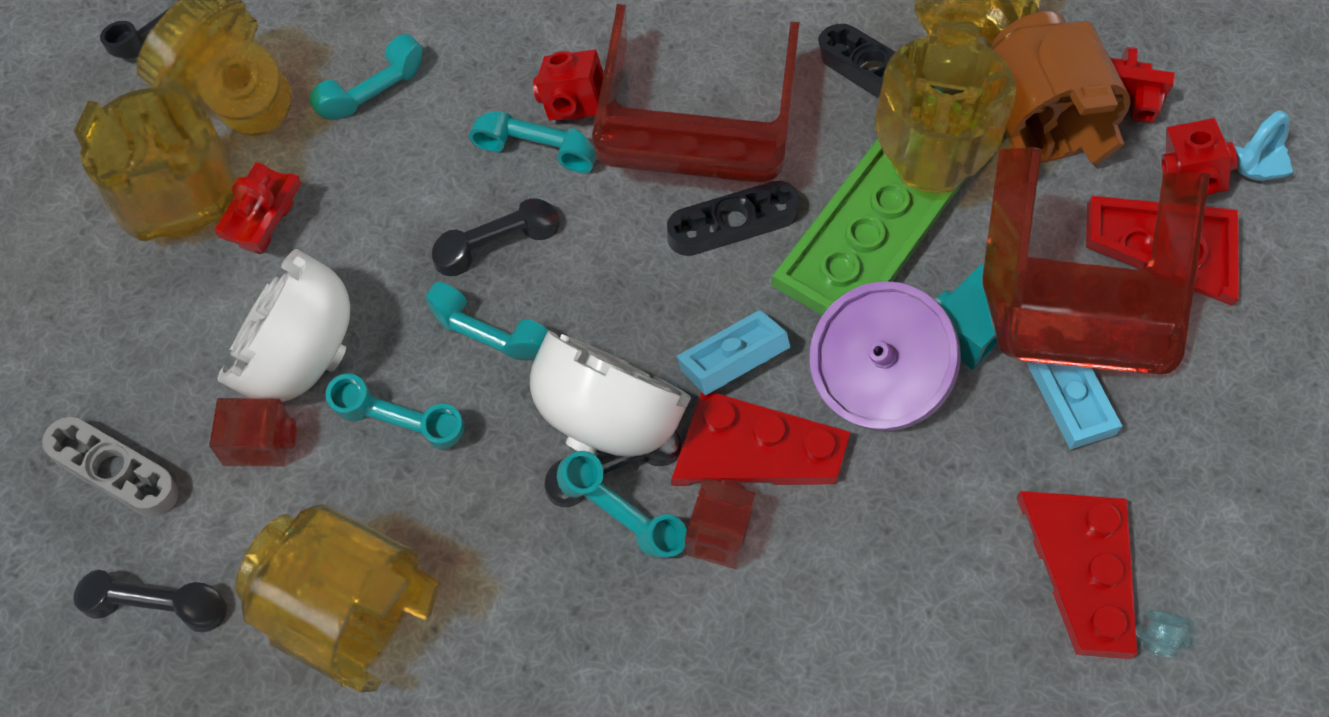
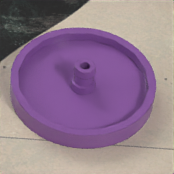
(885, 356)

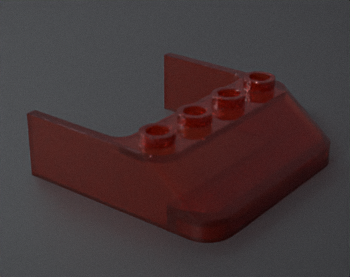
(687, 141)
(1091, 311)

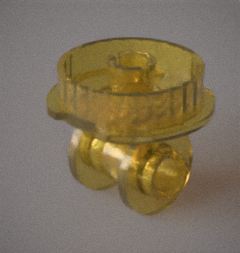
(213, 56)

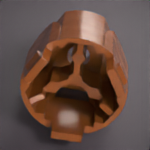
(1064, 88)

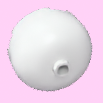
(298, 338)
(603, 399)

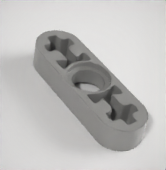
(100, 448)

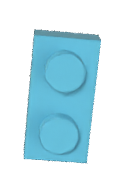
(733, 352)
(1076, 403)

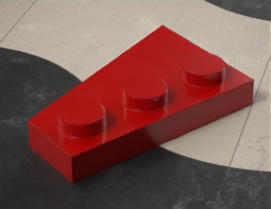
(1126, 233)
(757, 445)
(1089, 566)

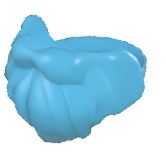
(1266, 154)

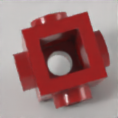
(569, 84)
(1198, 149)

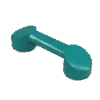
(333, 101)
(500, 125)
(447, 307)
(353, 402)
(582, 476)

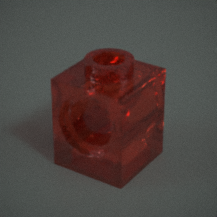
(252, 432)
(719, 522)

